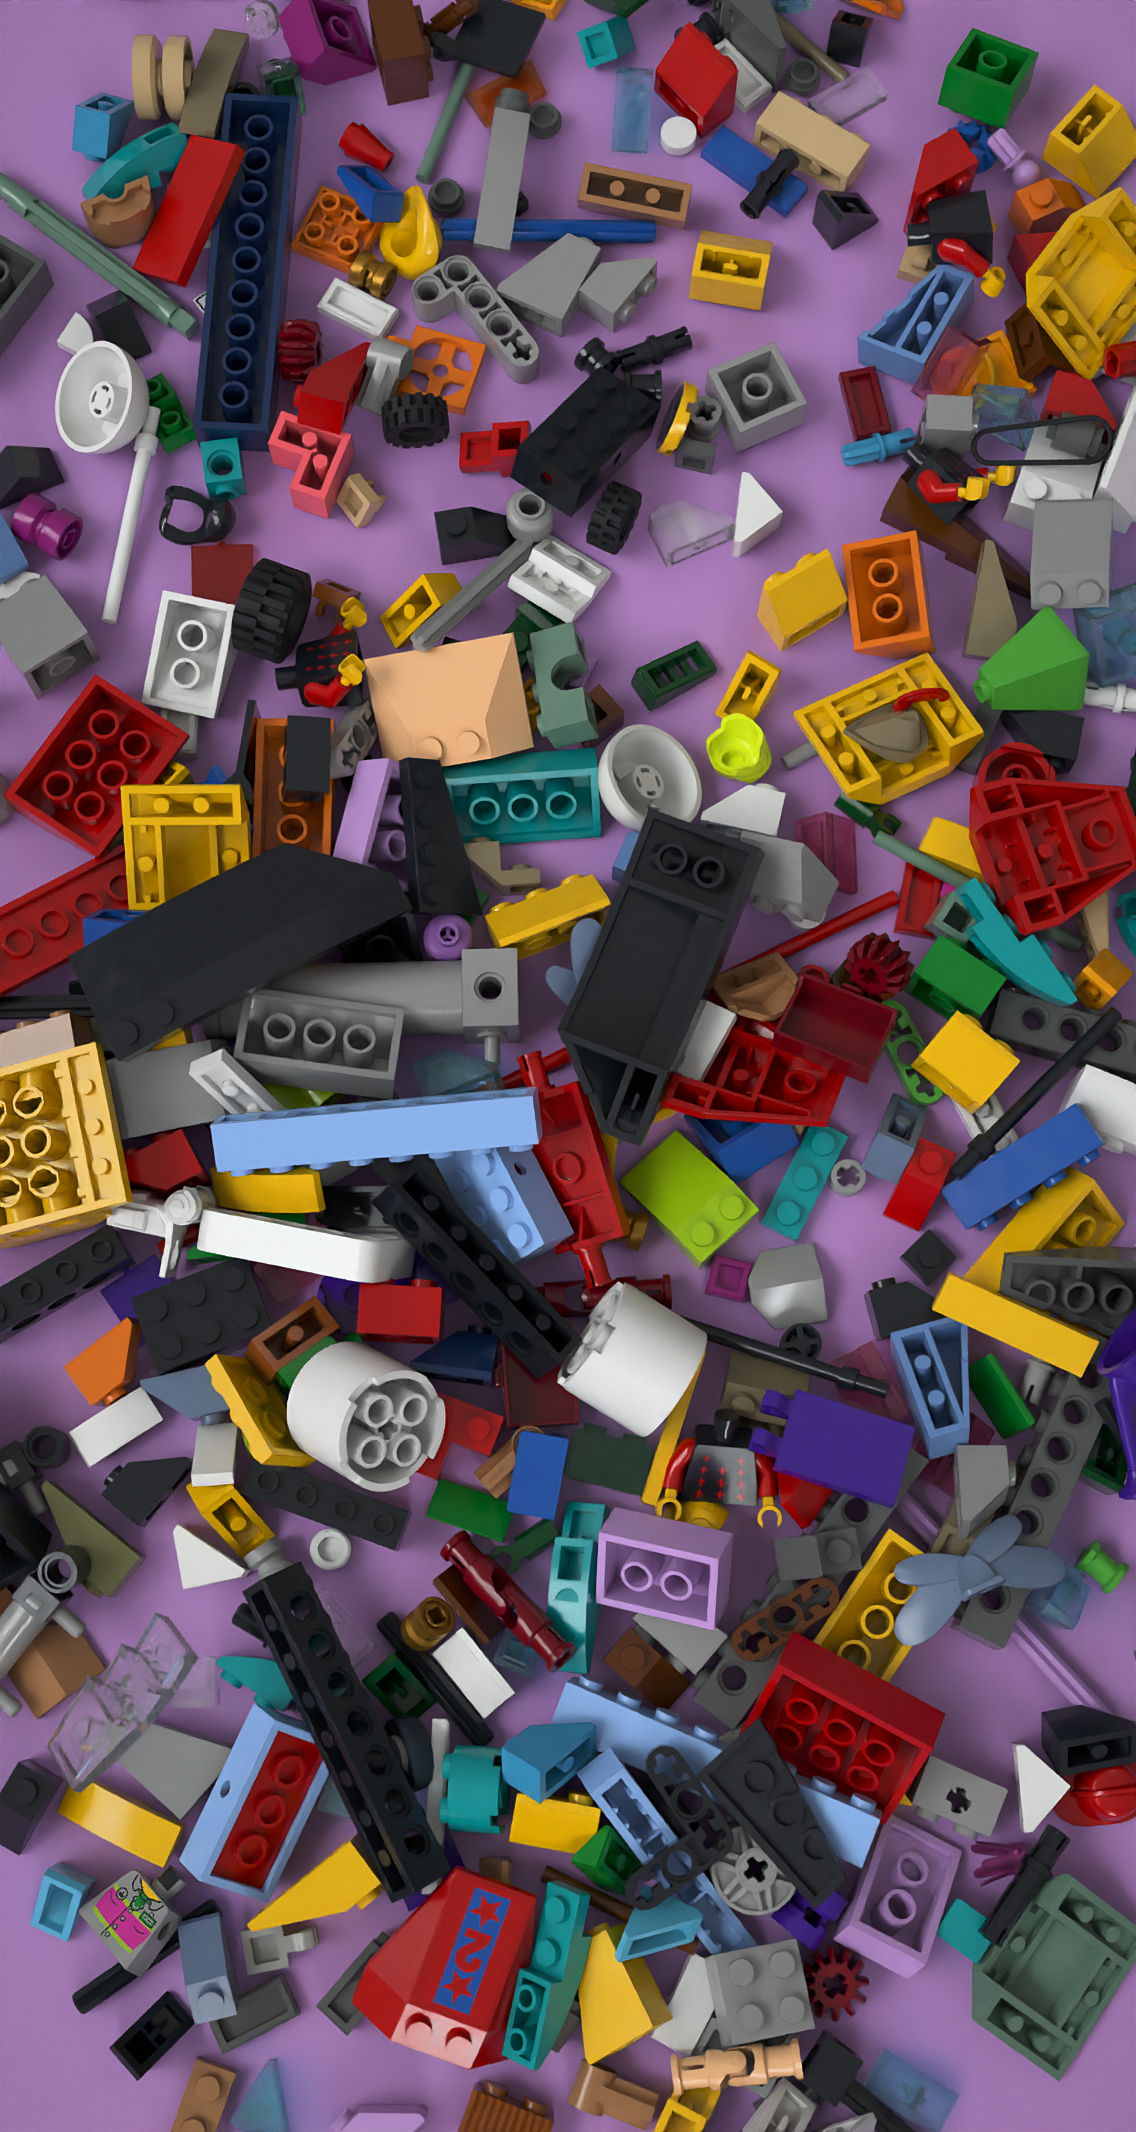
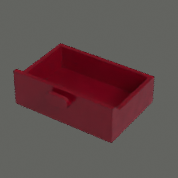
(835, 1027)
(534, 1400)

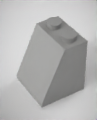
(1072, 553)
(44, 636)
(159, 1094)

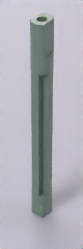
(97, 258)

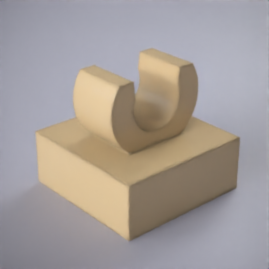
(916, 264)
(359, 499)

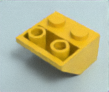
(1093, 142)
(730, 270)
(801, 599)
(965, 1061)
(557, 1823)

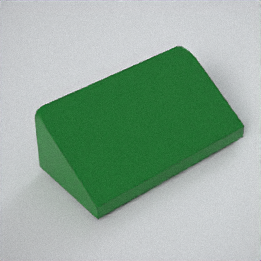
(999, 1397)
(470, 1510)
(607, 1860)

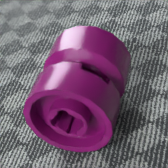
(42, 524)

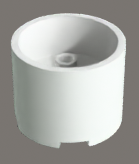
(633, 1359)
(365, 1415)

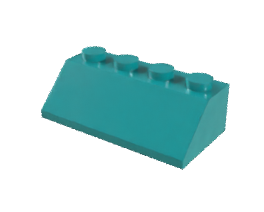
(527, 796)

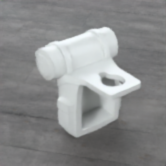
(164, 1218)

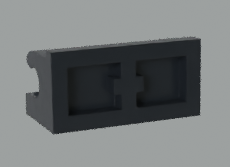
(306, 758)
(352, 1211)

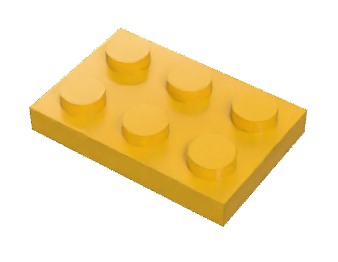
(257, 1411)

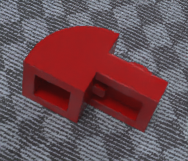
(493, 448)

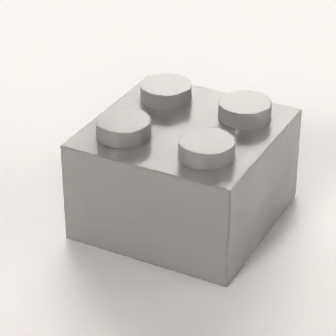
(756, 396)
(759, 1992)

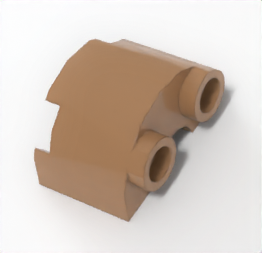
(122, 219)

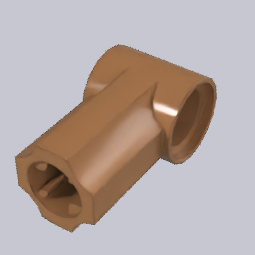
(498, 1469)
(601, 2091)

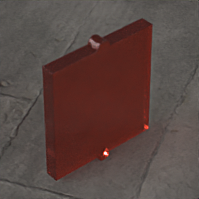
(220, 570)

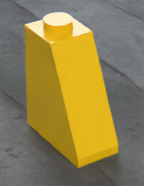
(616, 1998)

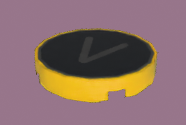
(676, 418)

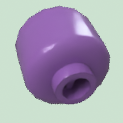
(445, 928)

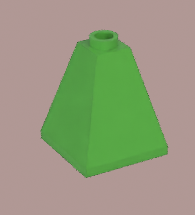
(1036, 669)

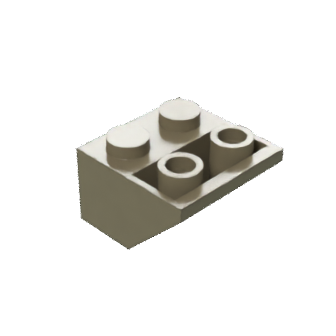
(747, 1383)

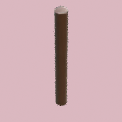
(604, 1901)

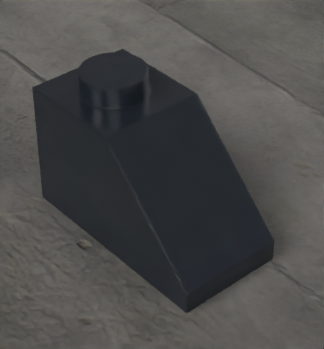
(471, 534)
(1051, 732)
(898, 1307)
(145, 1486)
(1087, 1739)
(25, 1802)

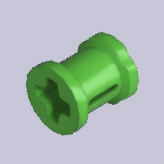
(1101, 1567)

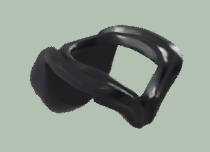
(217, 523)

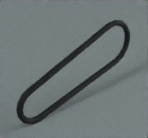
(1039, 424)

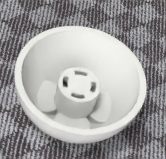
(101, 399)
(647, 771)

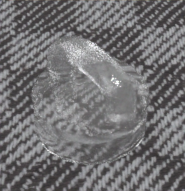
(261, 19)

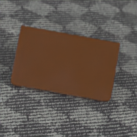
(1032, 346)

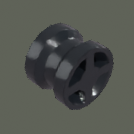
(595, 355)
(807, 1341)

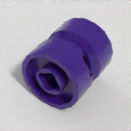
(812, 1928)

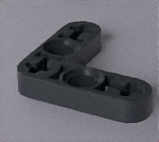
(689, 1842)

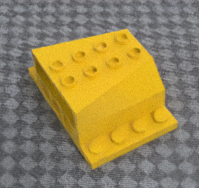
(58, 1147)

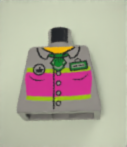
(136, 1917)

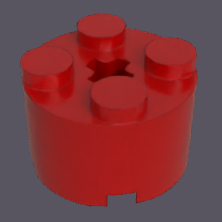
(1014, 761)

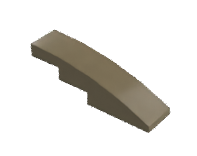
(214, 76)

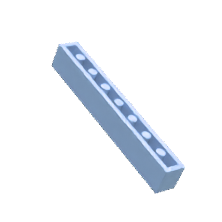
(377, 1131)
(635, 1730)

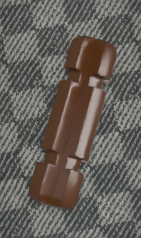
(450, 17)

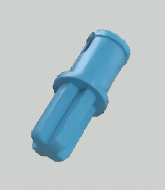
(876, 447)

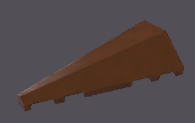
(959, 540)

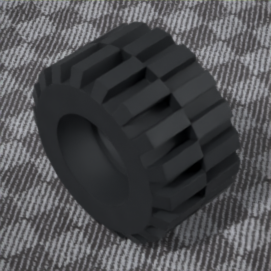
(271, 610)

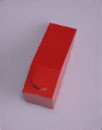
(332, 391)

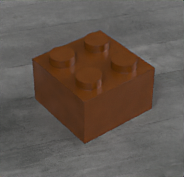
(401, 49)

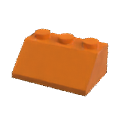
(888, 596)

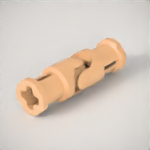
(726, 2068)

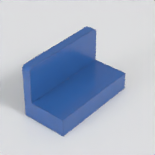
(537, 1474)

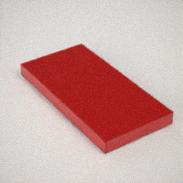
(188, 210)

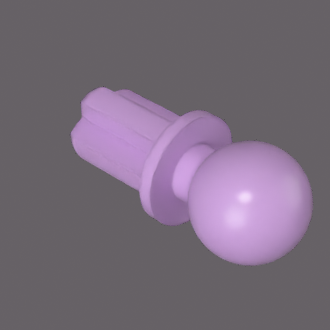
(1024, 171)

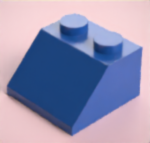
(742, 1146)

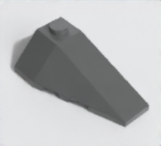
(1078, 1283)

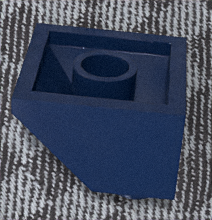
(461, 1358)

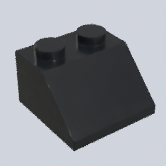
(22, 1539)

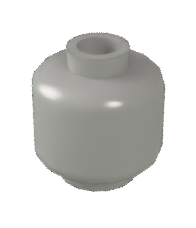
(529, 516)

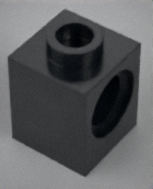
(829, 2069)

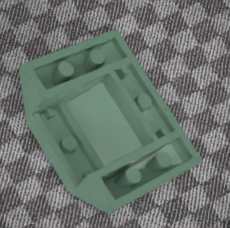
(1053, 1973)

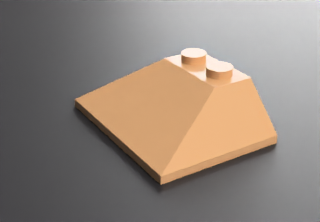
(451, 702)

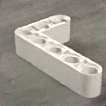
(305, 1247)

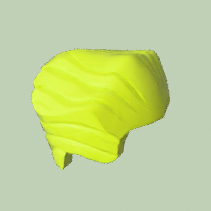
(739, 749)

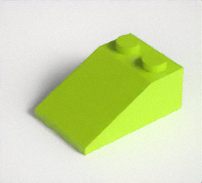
(689, 1198)

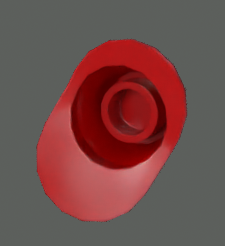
(1099, 1796)

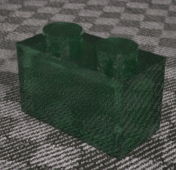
(608, 1460)

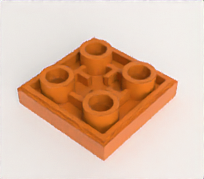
(335, 231)

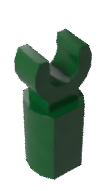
(868, 815)
(529, 1543)

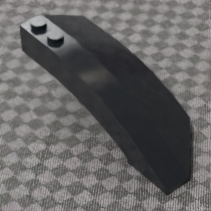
(228, 942)
(655, 968)

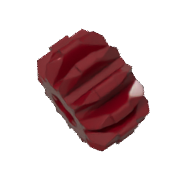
(299, 349)
(879, 966)
(848, 1976)

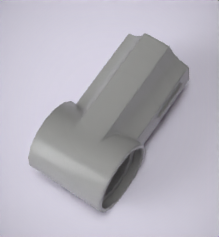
(387, 365)

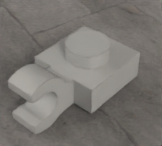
(271, 1947)

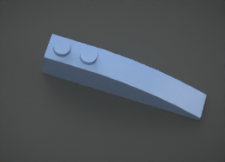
(649, 1833)

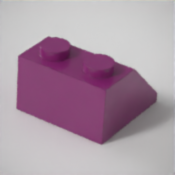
(326, 40)

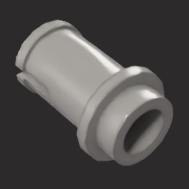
(1036, 1376)

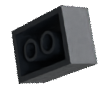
(201, 1315)

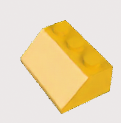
(547, 916)

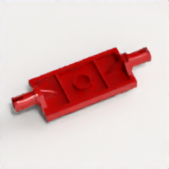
(576, 1169)

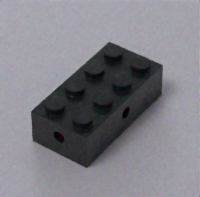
(585, 441)

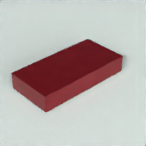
(864, 403)

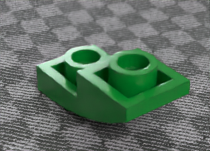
(174, 424)

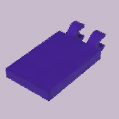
(836, 1446)

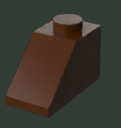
(646, 1670)

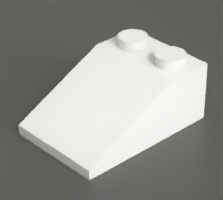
(1049, 481)
(190, 655)

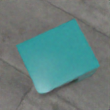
(606, 41)
(960, 1930)

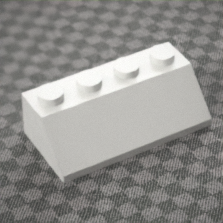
(1119, 470)
(1108, 1104)

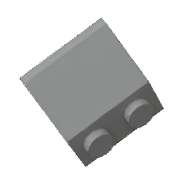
(790, 879)

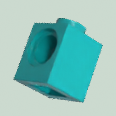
(221, 455)

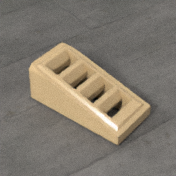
(1094, 925)

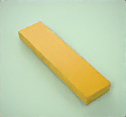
(1015, 1324)
(667, 1444)

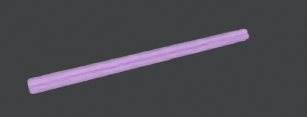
(1023, 1633)

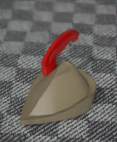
(896, 729)

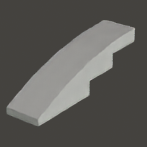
(501, 180)

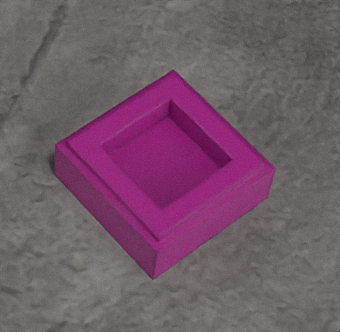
(728, 1278)

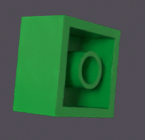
(987, 78)
(954, 980)

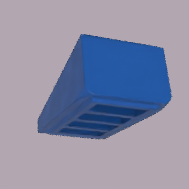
(372, 193)

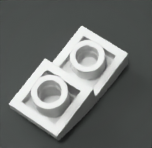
(115, 1426)
(689, 2006)

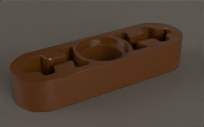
(786, 1600)

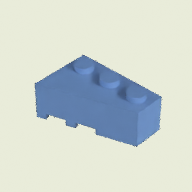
(912, 331)
(935, 1382)

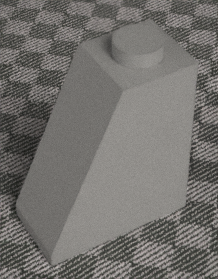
(548, 285)
(176, 1765)

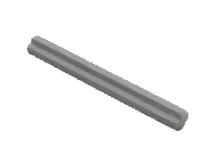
(471, 595)

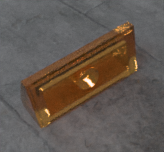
(483, 98)

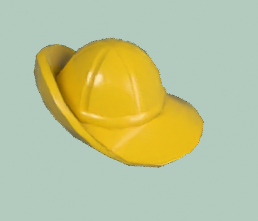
(413, 240)

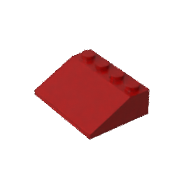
(91, 752)
(845, 1723)

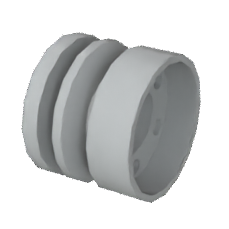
(742, 1890)

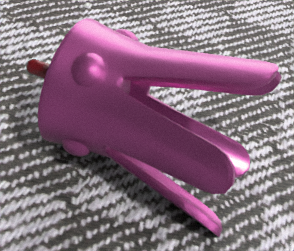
(1004, 1865)

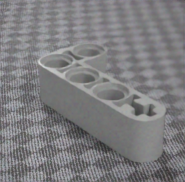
(485, 321)

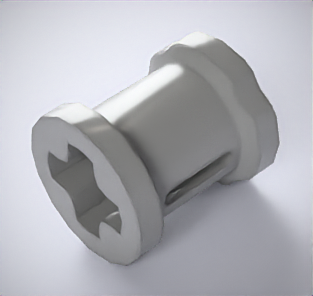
(704, 419)

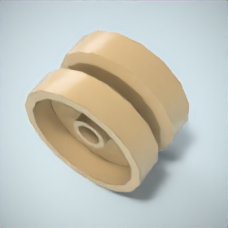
(161, 75)

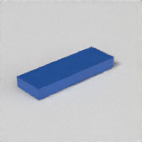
(744, 163)

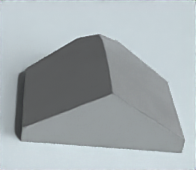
(788, 1286)

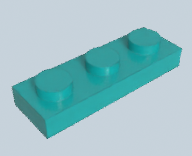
(804, 1181)

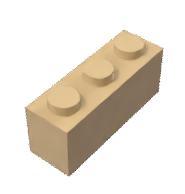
(823, 148)

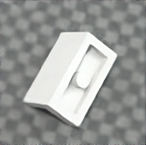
(474, 1672)

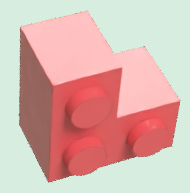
(318, 459)

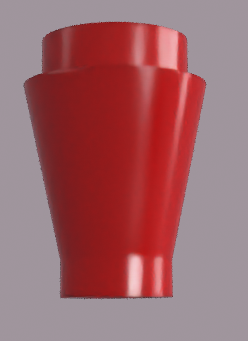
(365, 147)

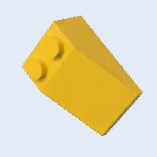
(327, 1889)

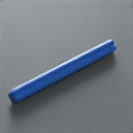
(554, 229)

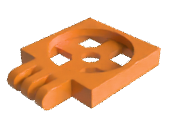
(456, 402)

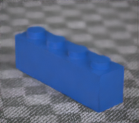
(1023, 1166)

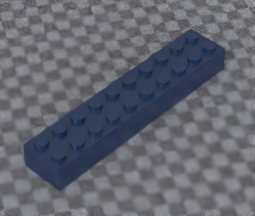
(249, 274)

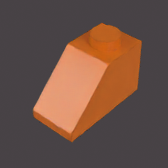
(1044, 206)
(108, 1364)

